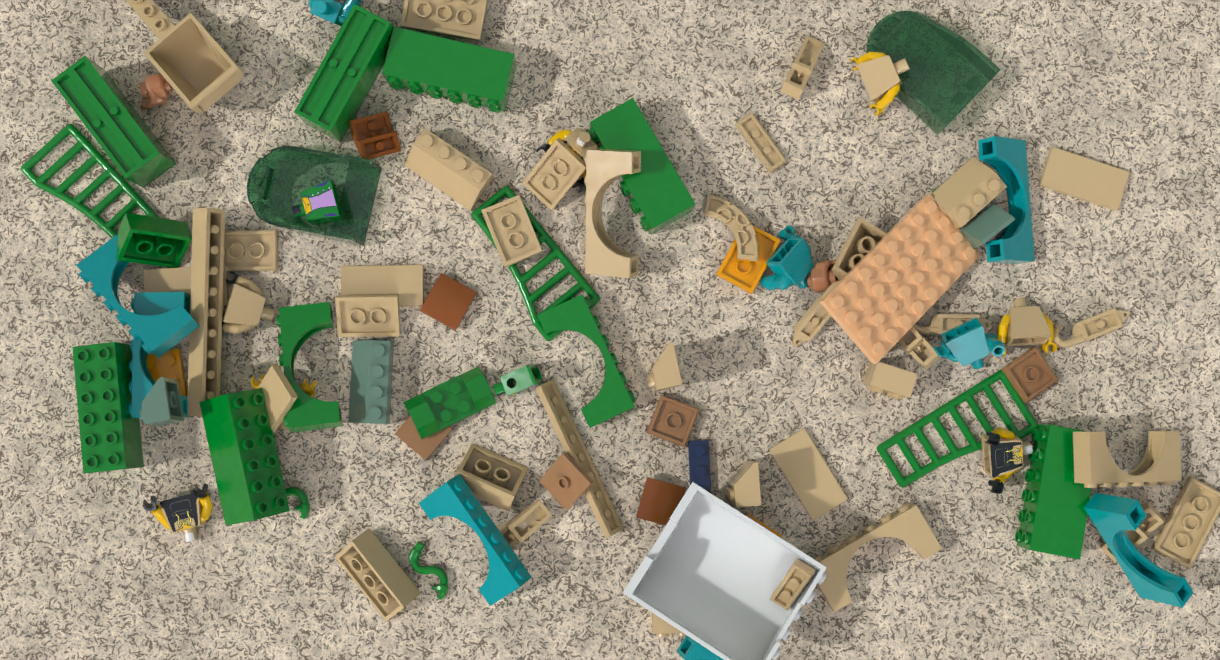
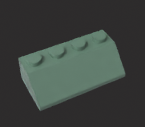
(371, 382)

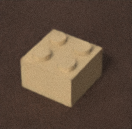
(893, 380)

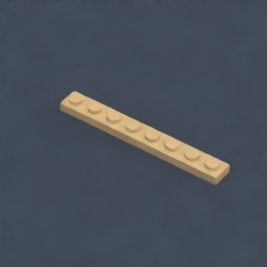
(575, 448)

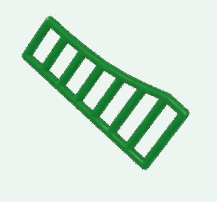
(96, 157)
(522, 279)
(954, 451)

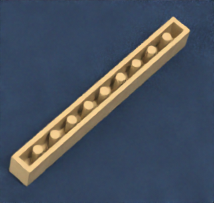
(206, 307)

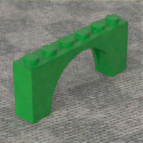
(297, 326)
(613, 395)

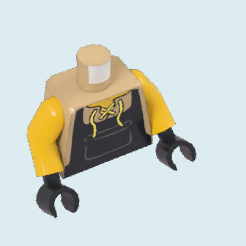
(578, 142)
(1002, 456)
(183, 511)

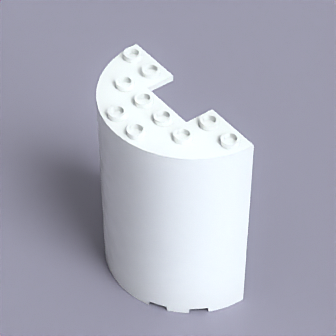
(716, 579)

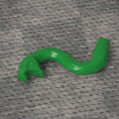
(304, 506)
(442, 587)

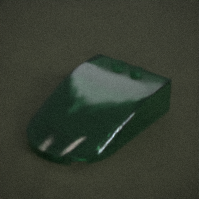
(942, 65)
(288, 170)

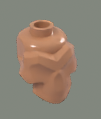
(154, 91)
(821, 276)

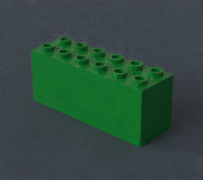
(449, 69)
(346, 73)
(113, 122)
(656, 190)
(106, 429)
(244, 456)
(1053, 504)

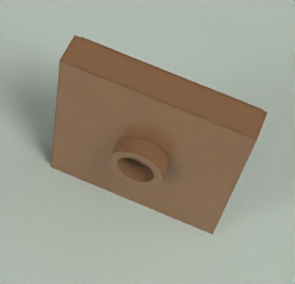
(1029, 374)
(673, 421)
(424, 447)
(566, 481)

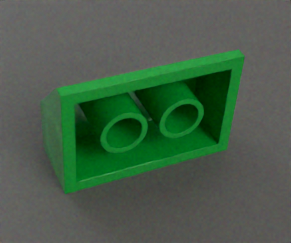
(152, 240)

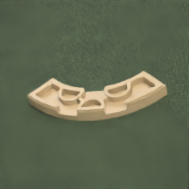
(738, 223)

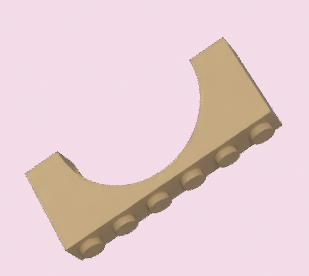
(601, 253)
(1095, 465)
(904, 525)

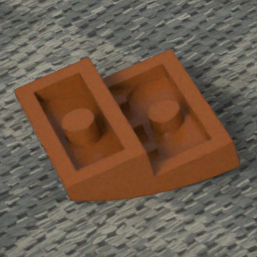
(374, 135)
(448, 301)
(659, 500)

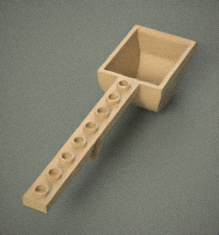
(188, 57)

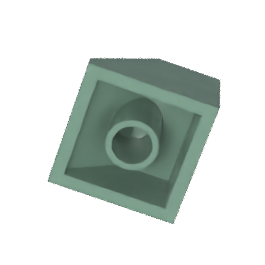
(986, 225)
(162, 404)

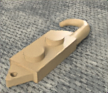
(812, 320)
(944, 322)
(1092, 327)

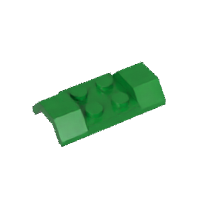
(450, 402)

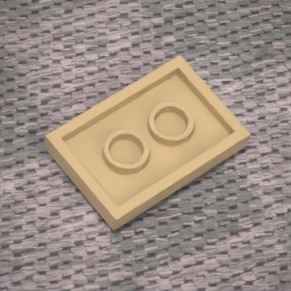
(555, 174)
(512, 231)
(367, 315)

